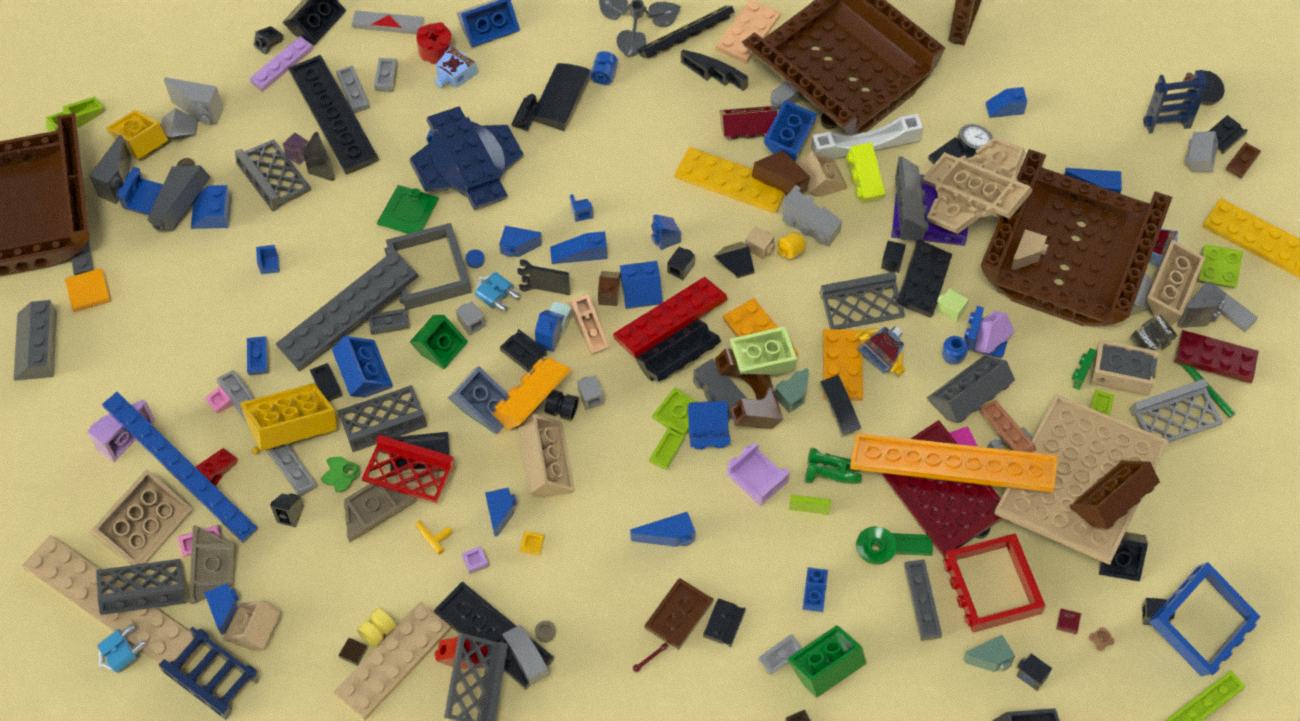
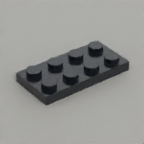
(924, 278)

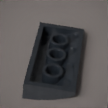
(561, 95)

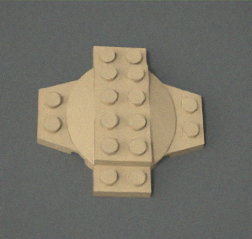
(977, 185)

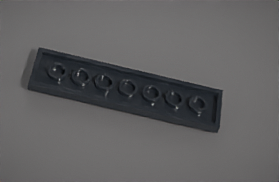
(333, 114)

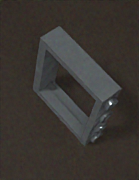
(437, 293)

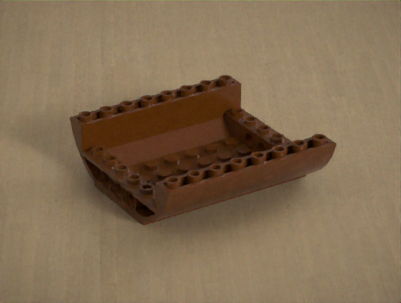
(865, 43)
(1102, 266)

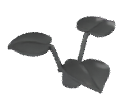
(629, 41)

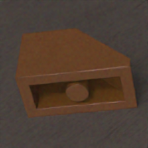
(608, 288)

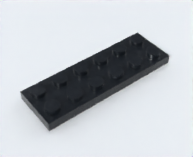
(474, 616)

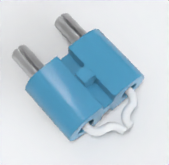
(495, 290)
(118, 650)

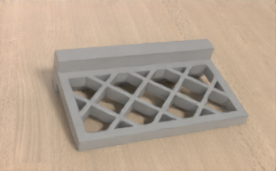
(1173, 397)

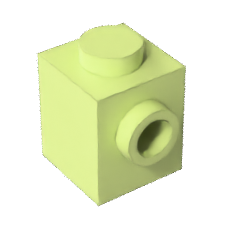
(952, 304)

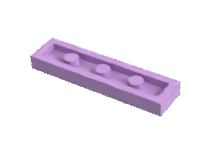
(279, 65)

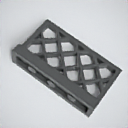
(257, 178)
(857, 286)
(395, 427)
(140, 597)
(489, 684)

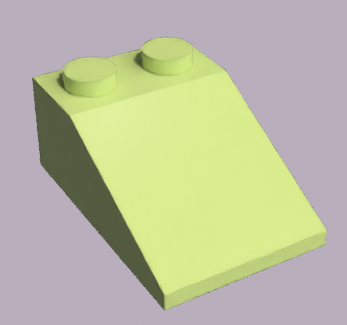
(764, 352)

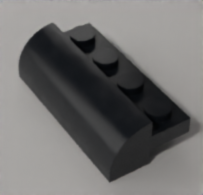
(677, 350)

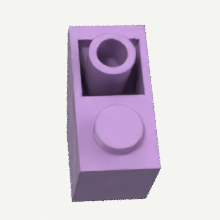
(993, 331)

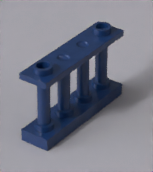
(1189, 107)
(204, 693)

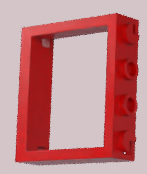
(1036, 602)

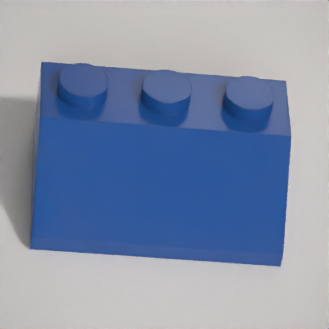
(488, 21)
(790, 130)
(361, 366)

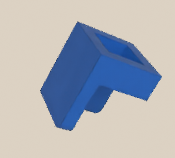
(581, 209)
(267, 259)

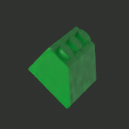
(827, 660)

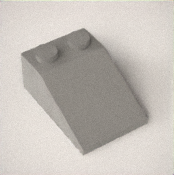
(196, 99)

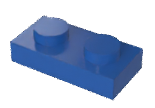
(257, 355)

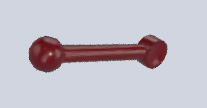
(636, 668)

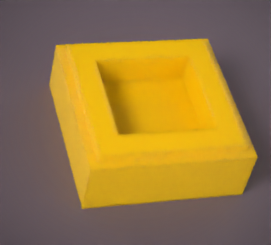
(532, 543)

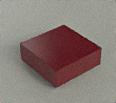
(1068, 621)

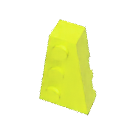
(865, 172)

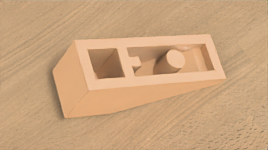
(588, 323)

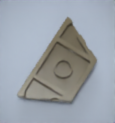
(372, 507)
(210, 563)

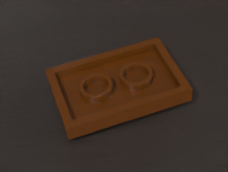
(678, 613)

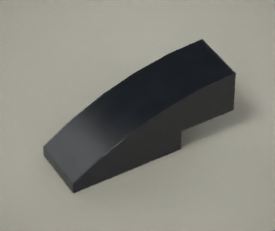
(840, 405)

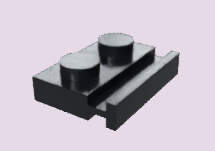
(1228, 133)
(523, 350)
(724, 622)

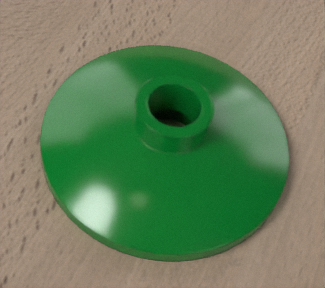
(877, 537)

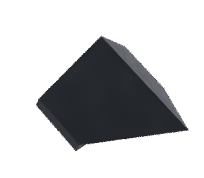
(737, 259)

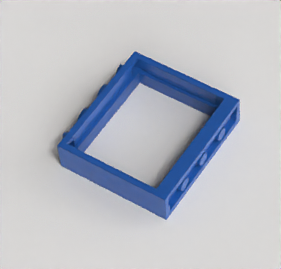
(1179, 643)

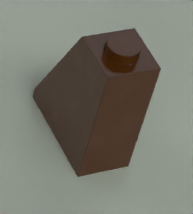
(780, 172)

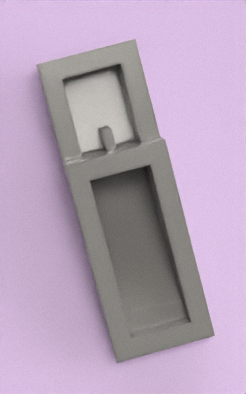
(526, 654)

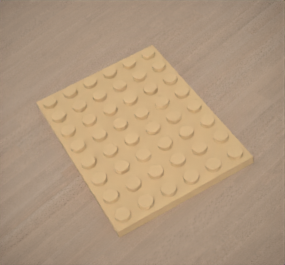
(1087, 450)

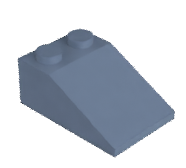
(477, 398)

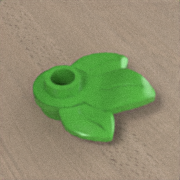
(338, 473)

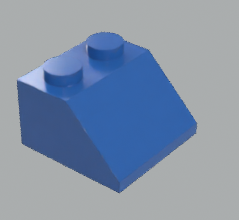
(211, 208)
(641, 284)

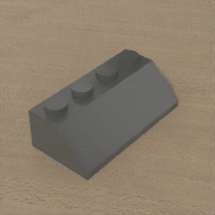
(910, 200)
(35, 341)
(972, 388)

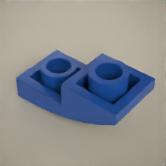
(815, 589)

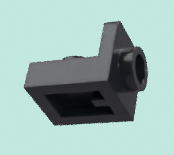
(266, 37)

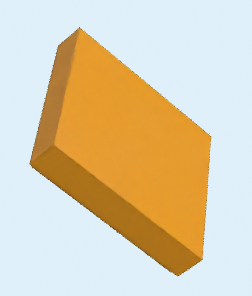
(87, 290)

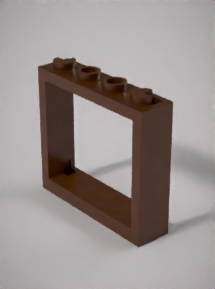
(962, 20)

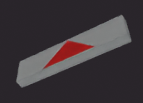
(387, 22)

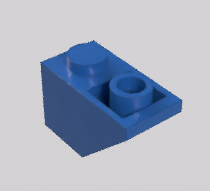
(665, 231)

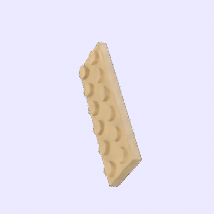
(392, 660)

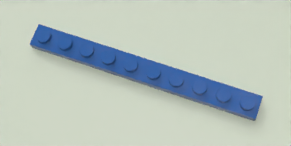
(179, 467)

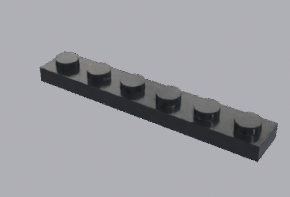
(680, 34)

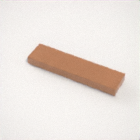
(1006, 428)

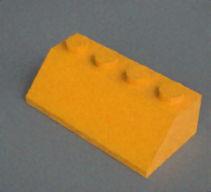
(530, 393)

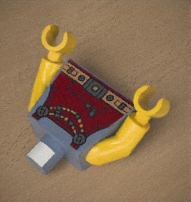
(883, 348)

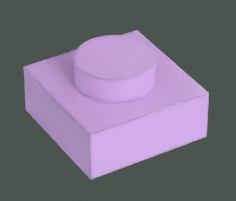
(475, 559)

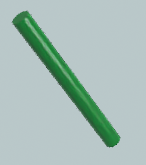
(1213, 394)

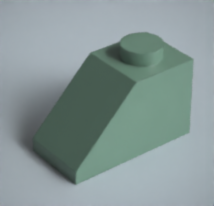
(991, 655)

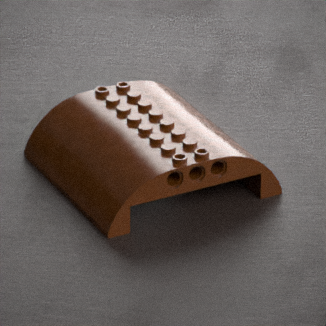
(42, 199)

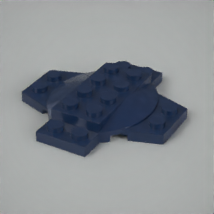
(466, 157)

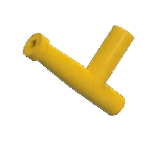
(434, 540)

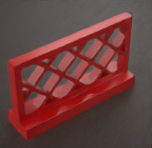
(410, 453)

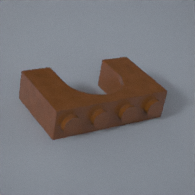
(757, 413)

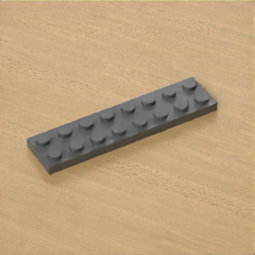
(346, 310)

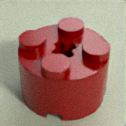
(433, 41)

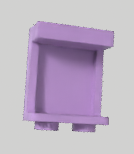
(757, 474)

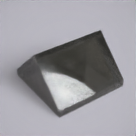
(317, 159)

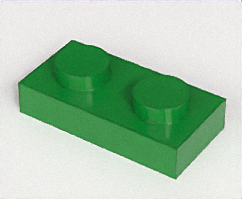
(1085, 362)

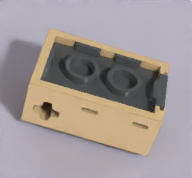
(1124, 367)

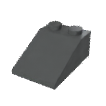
(111, 171)

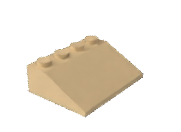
(141, 519)

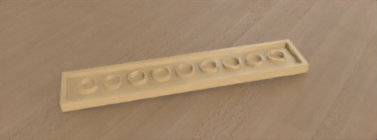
(77, 582)

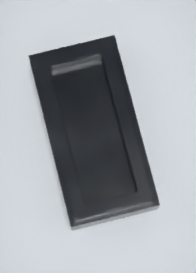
(326, 382)

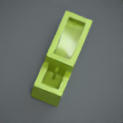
(84, 110)

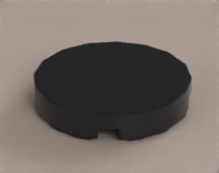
(1214, 90)

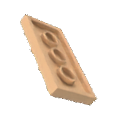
(752, 18)

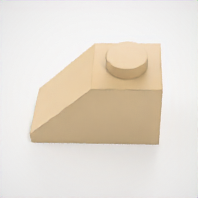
(1029, 249)

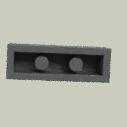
(717, 386)

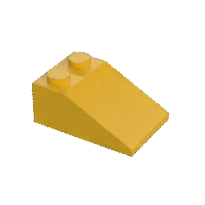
(139, 133)

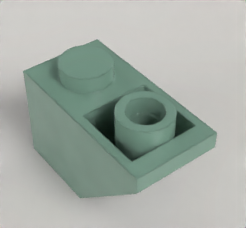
(793, 391)

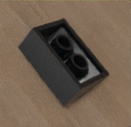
(313, 18)

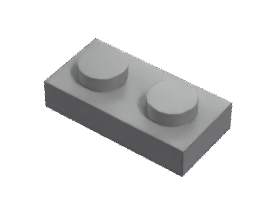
(385, 74)
(778, 655)

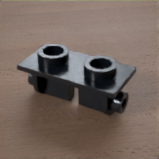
(523, 116)

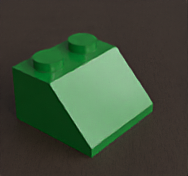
(438, 341)

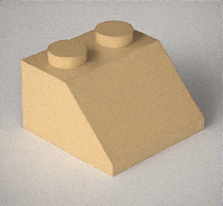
(823, 173)
(252, 625)

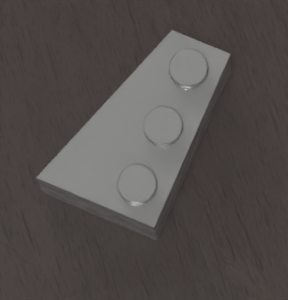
(810, 218)

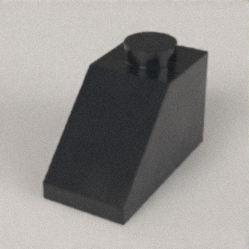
(287, 509)

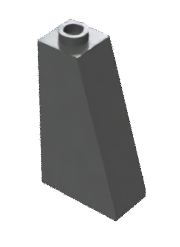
(176, 195)

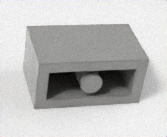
(1202, 151)

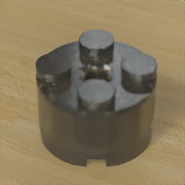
(1154, 334)

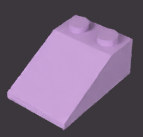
(111, 437)

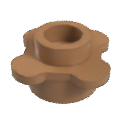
(1101, 633)

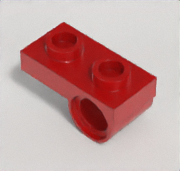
(216, 465)

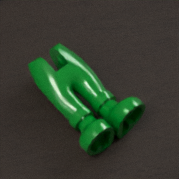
(841, 474)

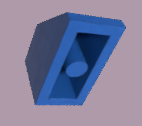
(1007, 103)
(519, 241)
(548, 329)
(500, 508)
(222, 605)

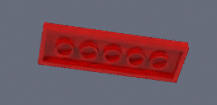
(670, 317)

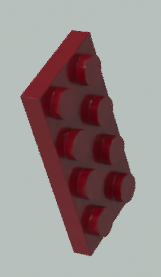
(1217, 356)

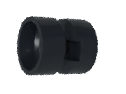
(563, 405)

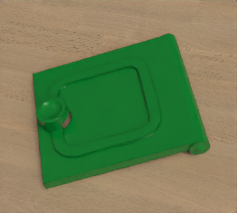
(405, 213)

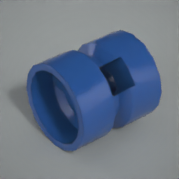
(603, 68)

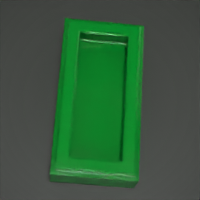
(913, 544)

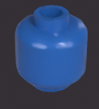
(954, 349)

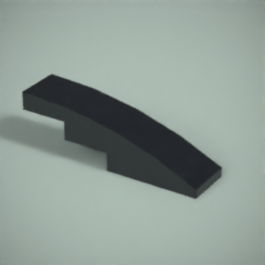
(710, 67)

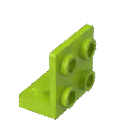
(1220, 265)

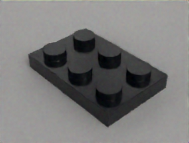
(433, 441)

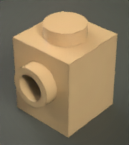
(760, 242)

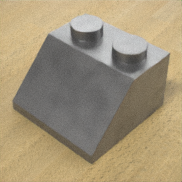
(1203, 307)

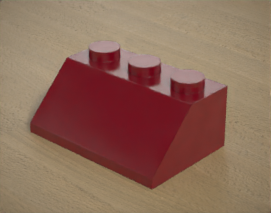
(747, 121)

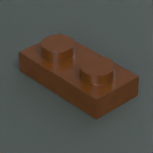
(1243, 160)

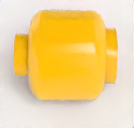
(791, 245)

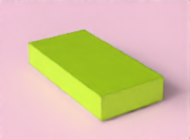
(667, 449)
(809, 504)

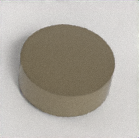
(545, 631)

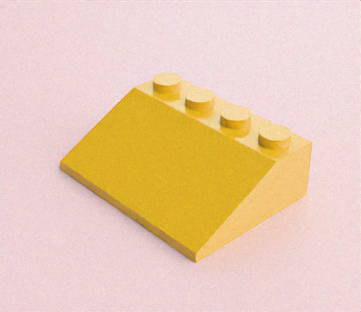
(288, 416)

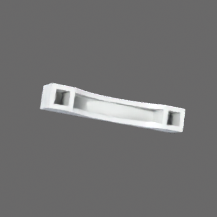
(899, 132)

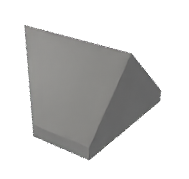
(179, 123)

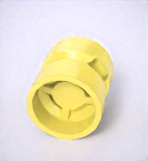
(373, 630)

